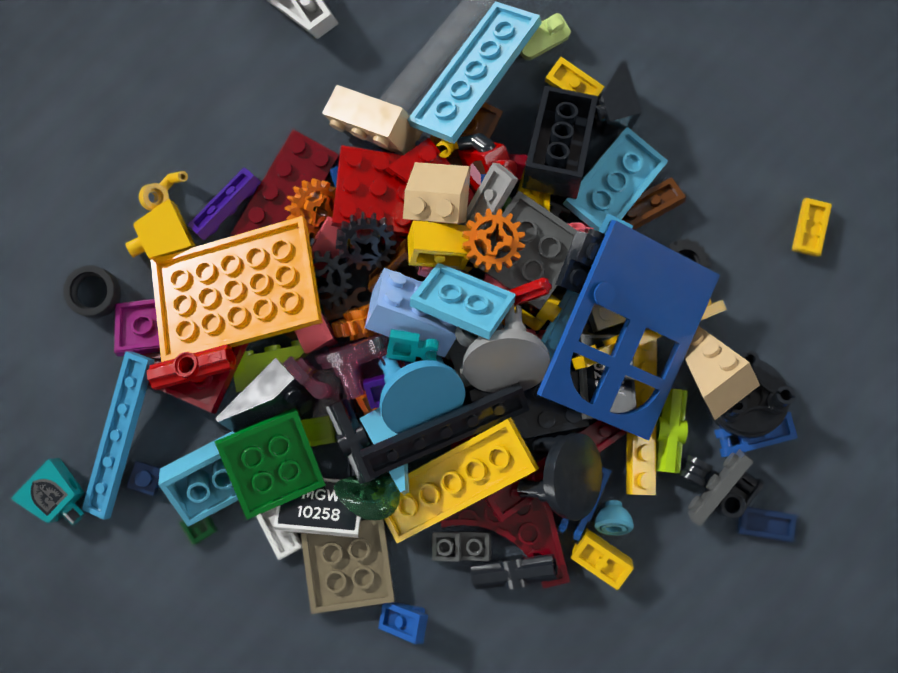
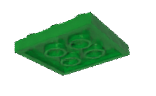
(270, 463)

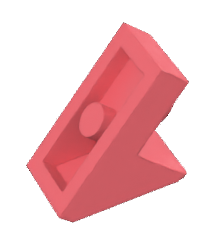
(316, 336)

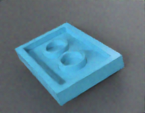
(463, 300)

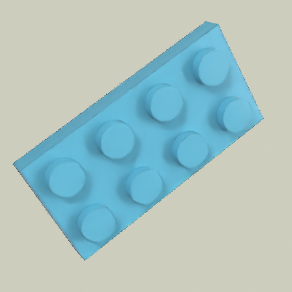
(616, 180)

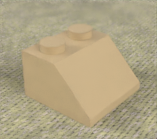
(437, 193)

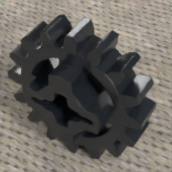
(366, 241)
(333, 287)

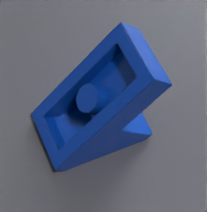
(404, 621)

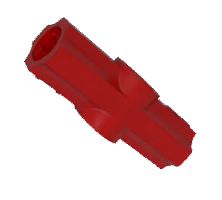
(205, 364)

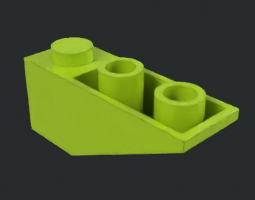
(253, 364)

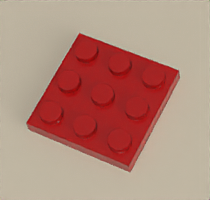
(368, 188)

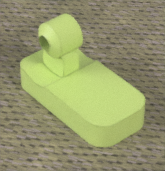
(548, 35)

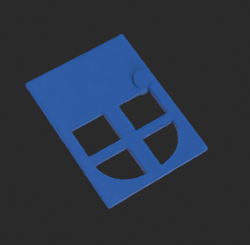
(650, 290)

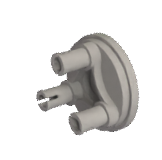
(507, 357)

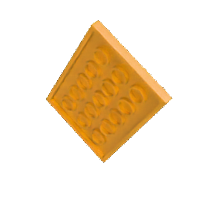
(236, 289)

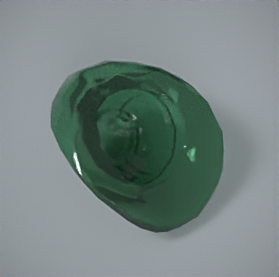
(371, 499)

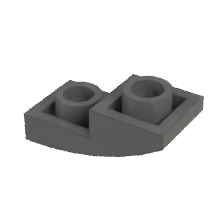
(461, 546)

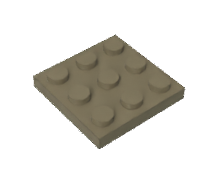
(348, 569)

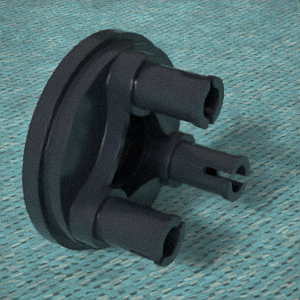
(763, 407)
(570, 475)

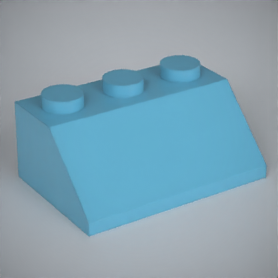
(198, 484)

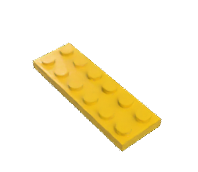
(461, 479)

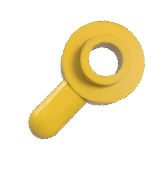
(160, 190)
(548, 312)

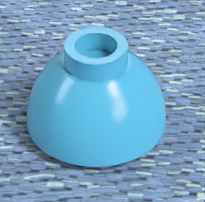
(613, 519)

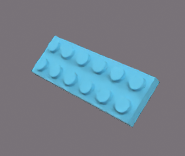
(474, 72)

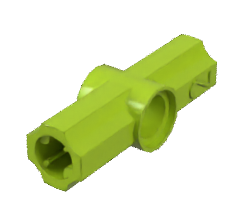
(671, 432)

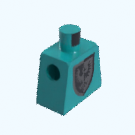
(51, 493)

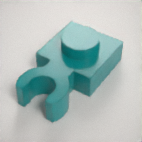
(407, 346)

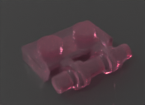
(304, 373)

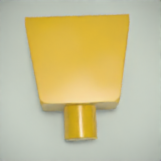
(160, 232)

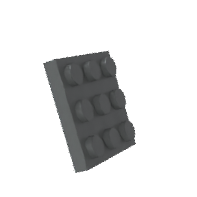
(545, 249)

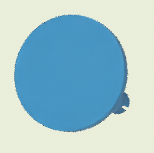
(418, 392)

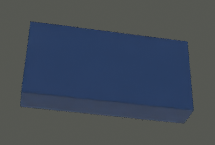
(768, 524)

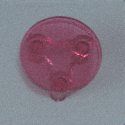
(349, 356)

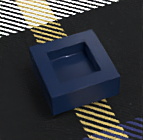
(144, 478)

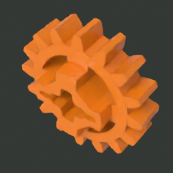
(320, 196)
(481, 239)
(353, 324)

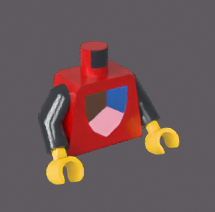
(479, 153)

